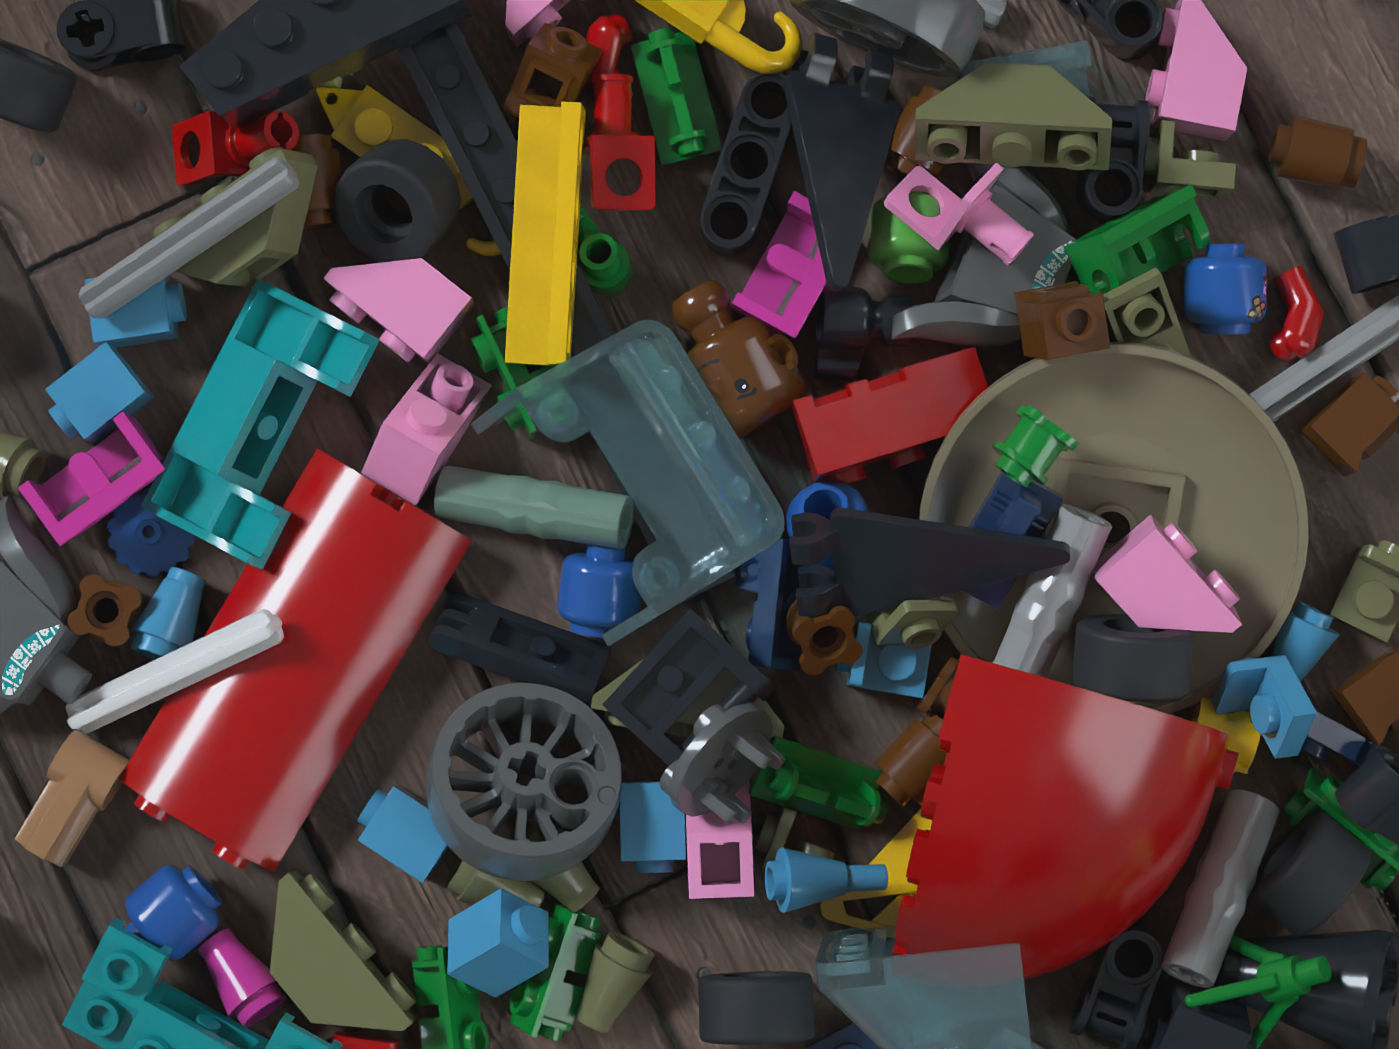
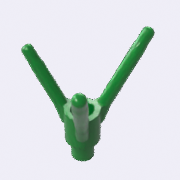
(1278, 979)

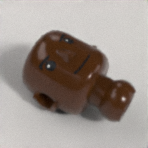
(740, 361)

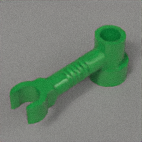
(605, 277)

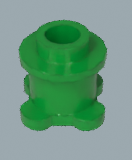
(1032, 447)

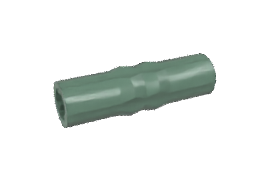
(534, 507)

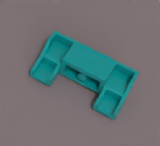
(247, 416)
(125, 1011)

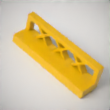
(545, 234)

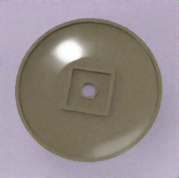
(1153, 441)

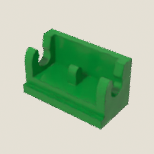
(1139, 241)

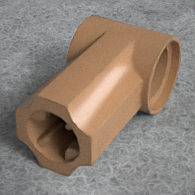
(80, 783)

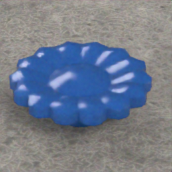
(146, 540)

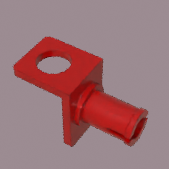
(615, 141)
(226, 149)

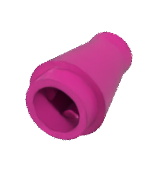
(240, 979)

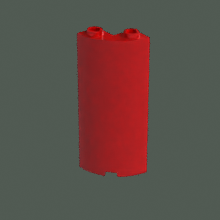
(263, 737)

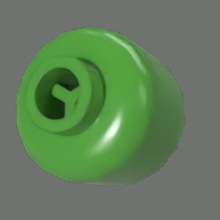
(898, 249)

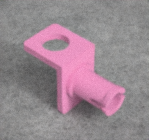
(972, 213)

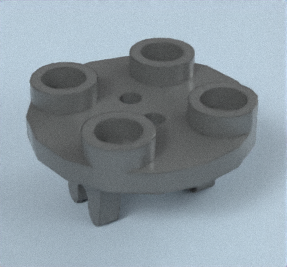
(721, 761)

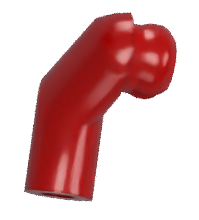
(611, 36)
(1303, 317)

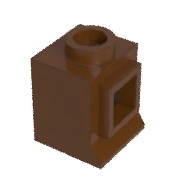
(561, 55)
(1061, 321)
(1355, 422)
(1372, 697)

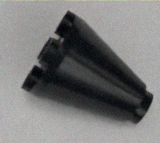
(1353, 1004)

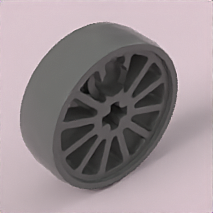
(919, 34)
(593, 770)

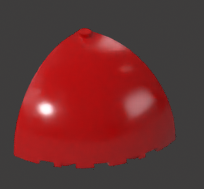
(1052, 817)

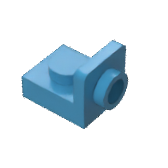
(887, 667)
(1273, 697)

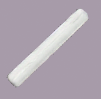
(175, 671)

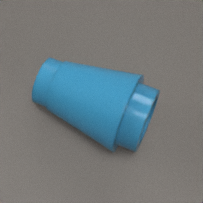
(170, 615)

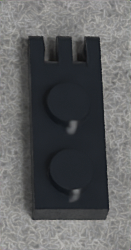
(519, 646)

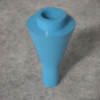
(1304, 638)
(807, 879)

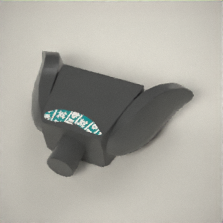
(978, 290)
(34, 618)

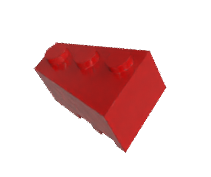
(886, 417)

